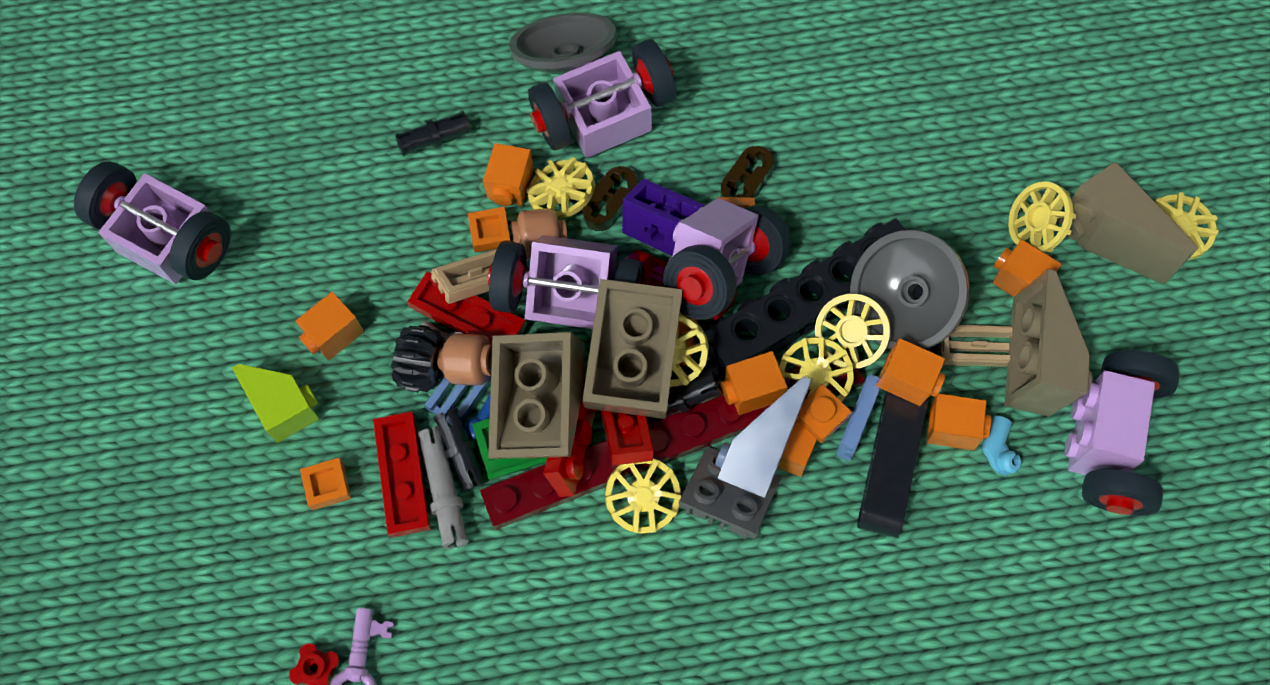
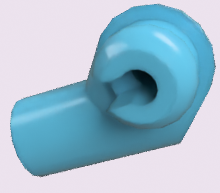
(995, 449)

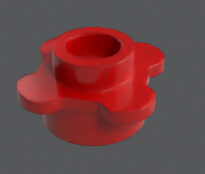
(308, 656)

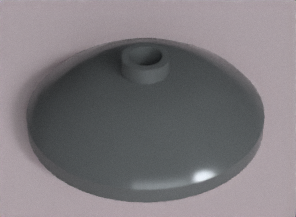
(563, 42)
(892, 271)

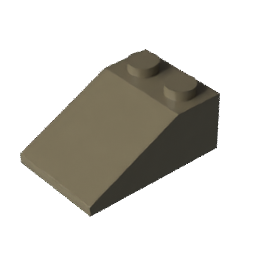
(1128, 226)
(632, 348)
(1045, 350)
(535, 394)

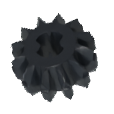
(416, 358)

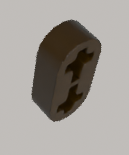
(740, 173)
(604, 194)

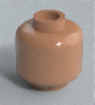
(535, 223)
(466, 359)

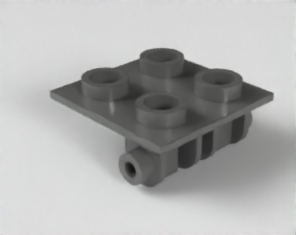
(723, 501)

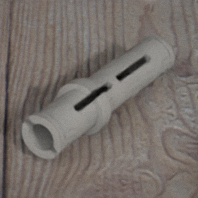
(445, 503)

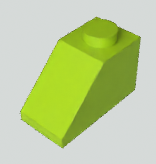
(278, 400)

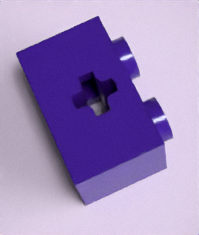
(653, 214)

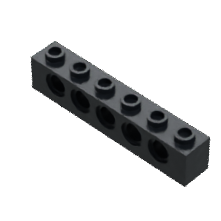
(786, 298)

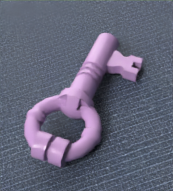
(363, 630)

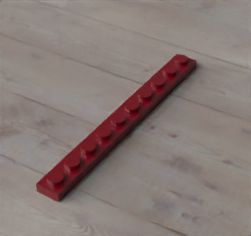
(670, 437)

